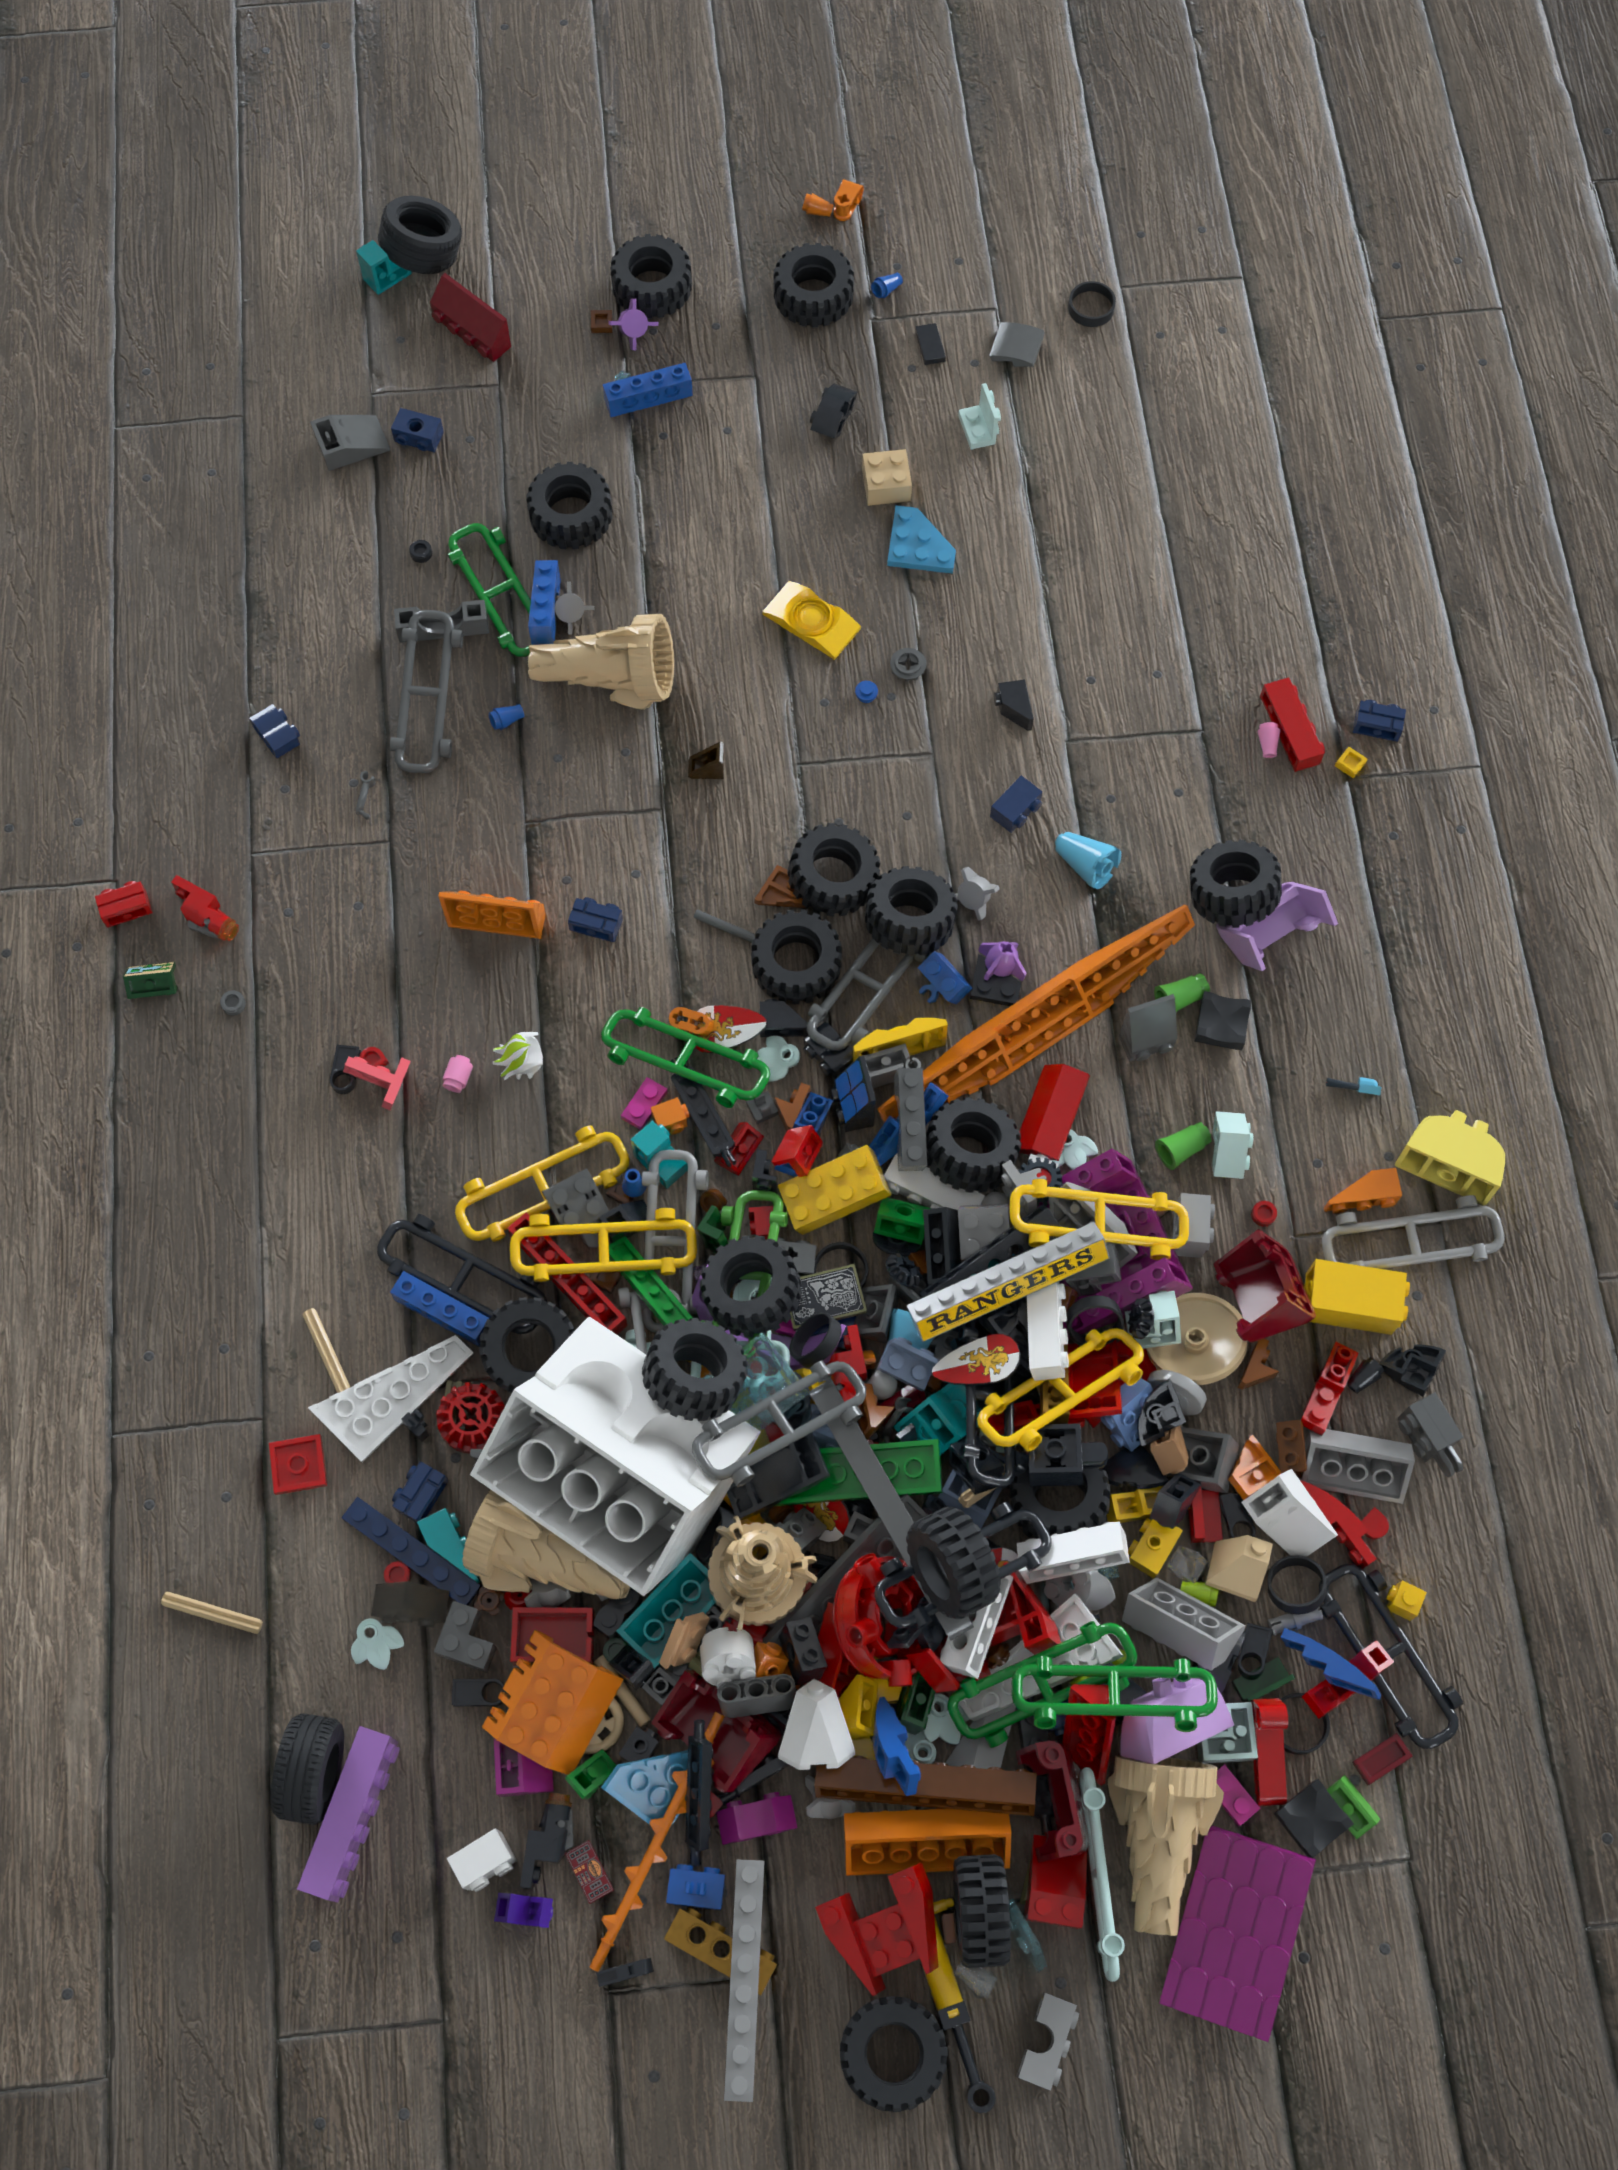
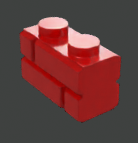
(123, 903)

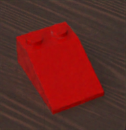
(1056, 1889)

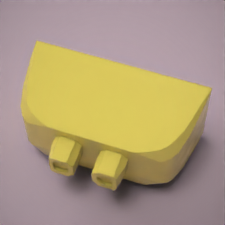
(1455, 1156)

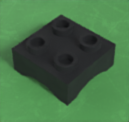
(1222, 1021)
(1313, 1818)

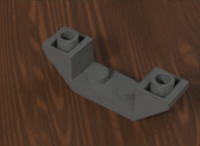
(664, 1680)

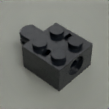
(1063, 1456)

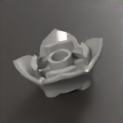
(1090, 1586)

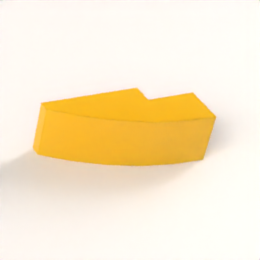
(1132, 1505)

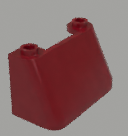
(1264, 1287)
(738, 1742)
(1057, 1764)

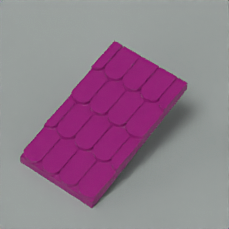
(1238, 1932)

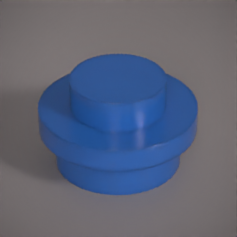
(866, 691)

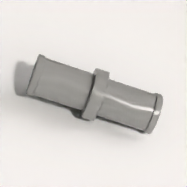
(1293, 1621)

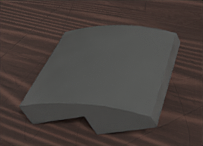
(1017, 344)

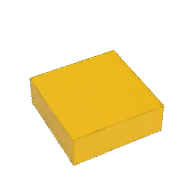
(1351, 762)

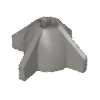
(570, 607)
(975, 892)
(546, 1595)
(826, 1807)

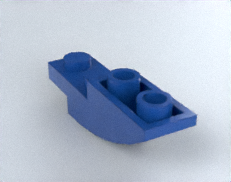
(813, 1113)
(891, 1751)

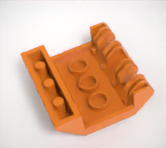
(552, 1705)

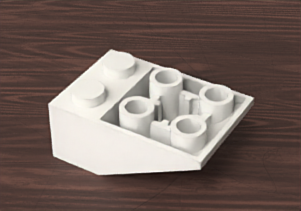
(1290, 1515)

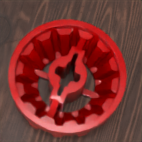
(466, 1440)

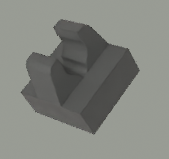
(762, 1107)

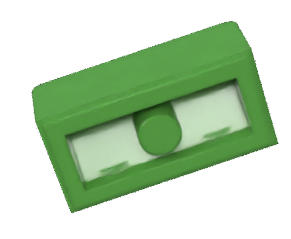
(1354, 1806)

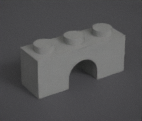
(1042, 2067)

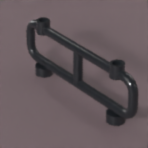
(422, 1228)
(1014, 1460)
(1004, 1517)
(1447, 1699)

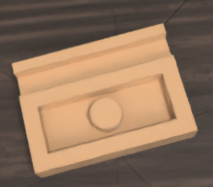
(684, 1640)

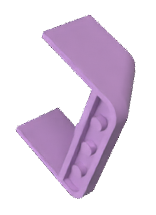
(1299, 908)

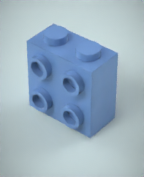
(1125, 1425)

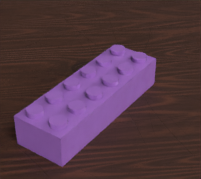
(348, 1815)

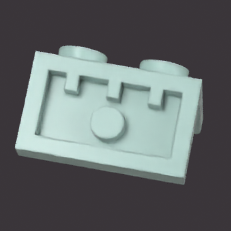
(981, 421)

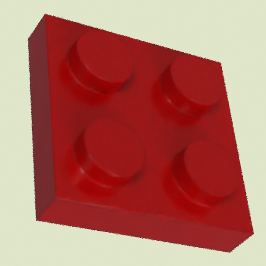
(297, 1464)

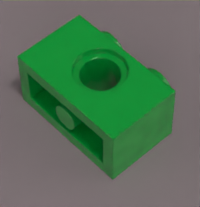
(900, 1220)

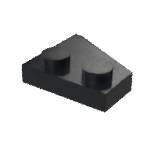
(997, 989)

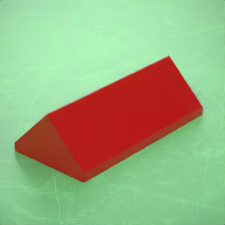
(1090, 1735)

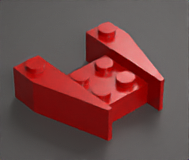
(1024, 1616)
(887, 1936)

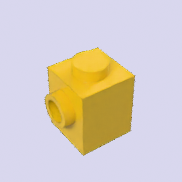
(1405, 1600)

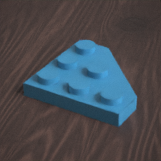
(918, 543)
(647, 1784)

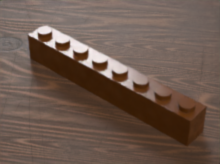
(939, 1786)

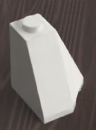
(816, 1730)

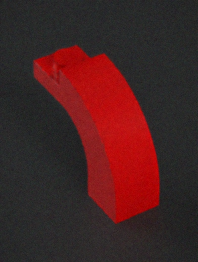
(1327, 1697)

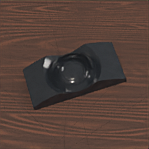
(780, 1477)

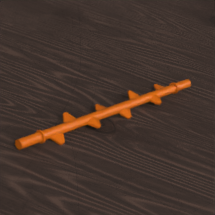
(653, 1855)

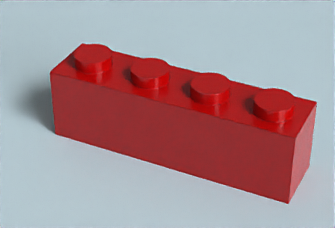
(1296, 731)

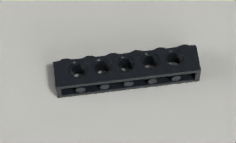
(995, 1249)

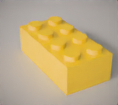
(834, 1190)

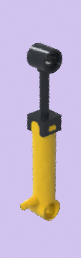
(953, 2013)

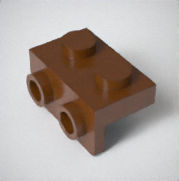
(1291, 1446)

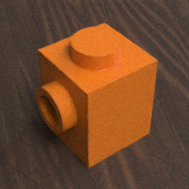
(671, 1115)
(769, 1659)

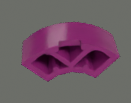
(756, 1819)

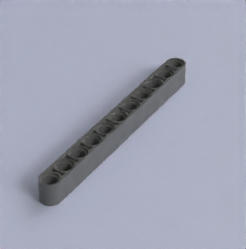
(877, 1487)

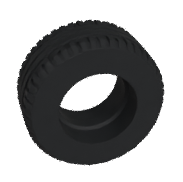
(307, 1768)

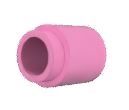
(457, 1073)

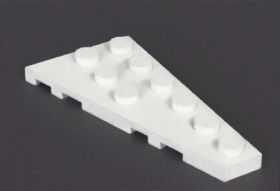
(374, 1407)
(1069, 1619)

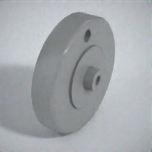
(1188, 1392)

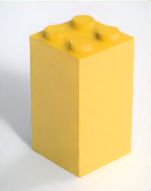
(1357, 1296)

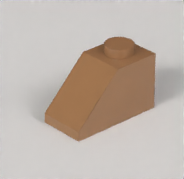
(1170, 1452)

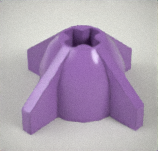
(633, 323)
(1002, 959)

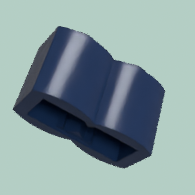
(275, 731)

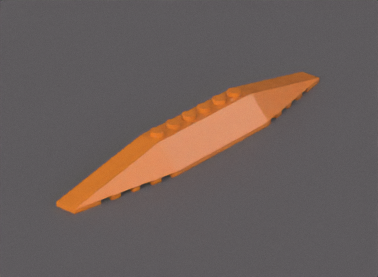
(1050, 1011)

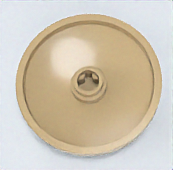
(1208, 1340)

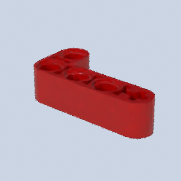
(1269, 1768)

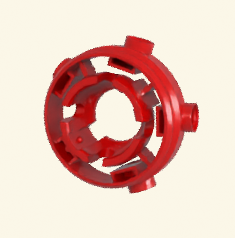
(861, 1637)

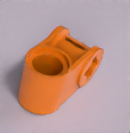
(847, 199)

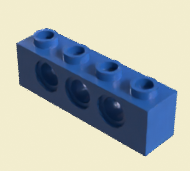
(647, 389)
(439, 1308)

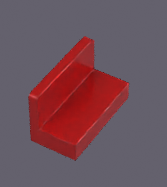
(798, 1149)
(1205, 1517)
(931, 1668)

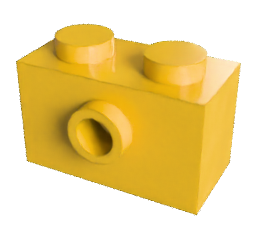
(1153, 1547)

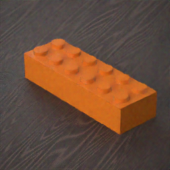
(936, 1837)

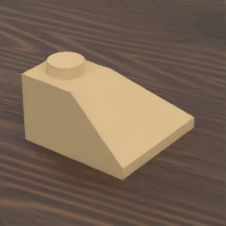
(1239, 1566)

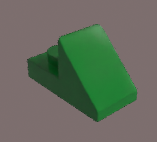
(591, 1774)

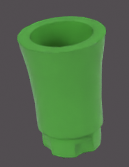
(1185, 990)
(1182, 1145)

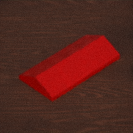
(1052, 1110)

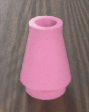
(1269, 738)

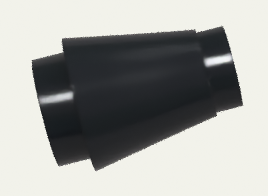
(1365, 1375)

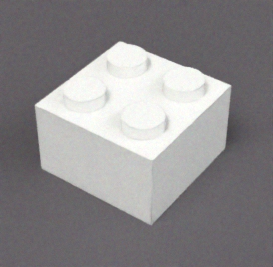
(482, 1860)

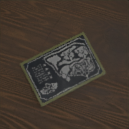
(831, 1292)

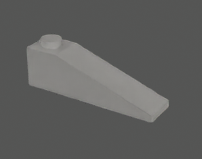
(978, 1751)

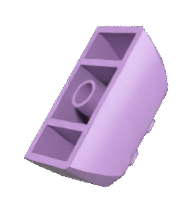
(1155, 1738)

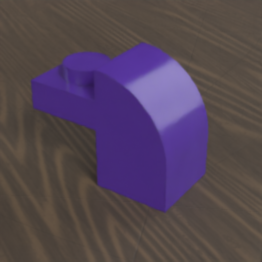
(523, 1910)

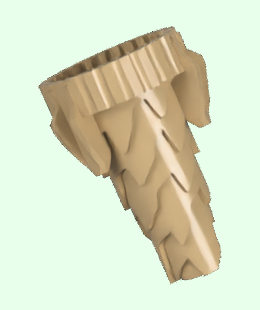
(630, 660)
(511, 1547)
(753, 1588)
(1164, 1814)

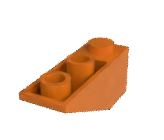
(1373, 1189)

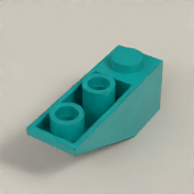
(444, 1538)

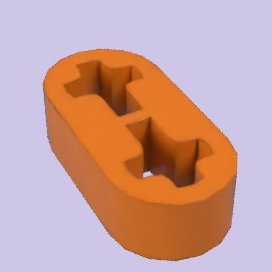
(692, 1016)

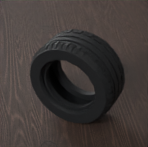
(419, 215)

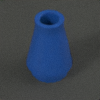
(885, 285)
(505, 716)
(632, 1183)

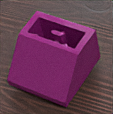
(519, 1774)

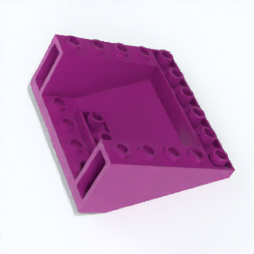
(1141, 1275)

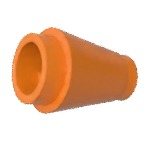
(817, 206)

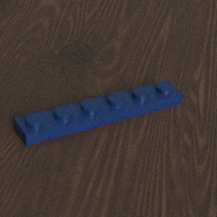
(411, 1551)

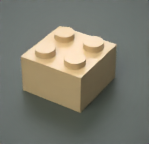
(886, 477)

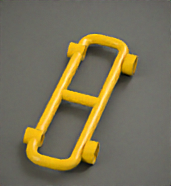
(477, 1191)
(540, 1226)
(1040, 1233)
(1028, 1435)

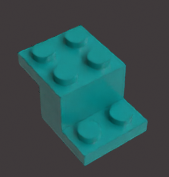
(940, 1417)

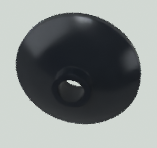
(893, 1246)

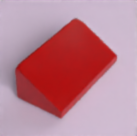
(746, 1141)

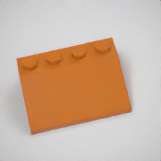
(493, 914)

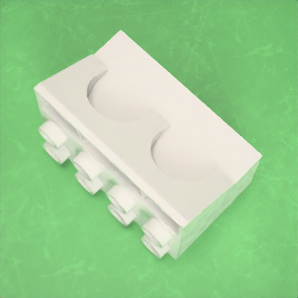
(605, 1462)

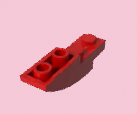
(1328, 1388)
(1345, 1524)

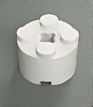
(727, 1656)

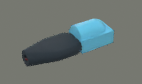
(1364, 1085)

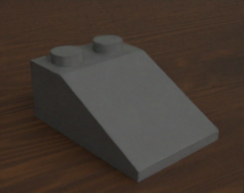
(1149, 1028)
(1209, 1459)

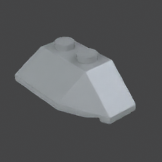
(1079, 1213)

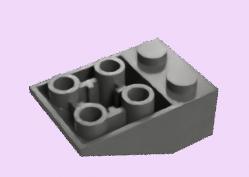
(348, 438)

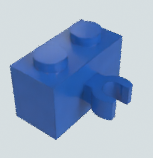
(943, 979)
(696, 1888)

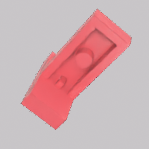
(379, 1076)

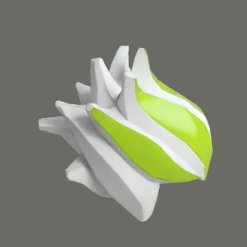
(520, 1055)

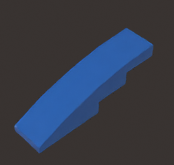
(886, 1140)
(1336, 1668)

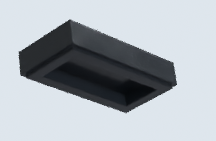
(930, 344)

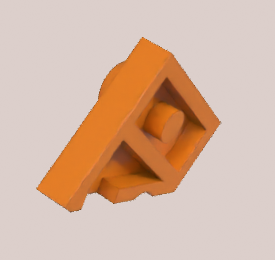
(1252, 1469)

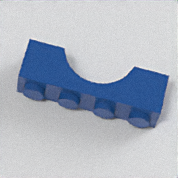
(542, 608)

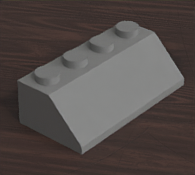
(1358, 1465)
(1182, 1623)

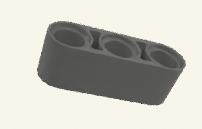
(744, 1693)

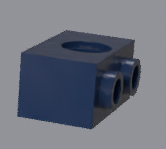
(417, 430)

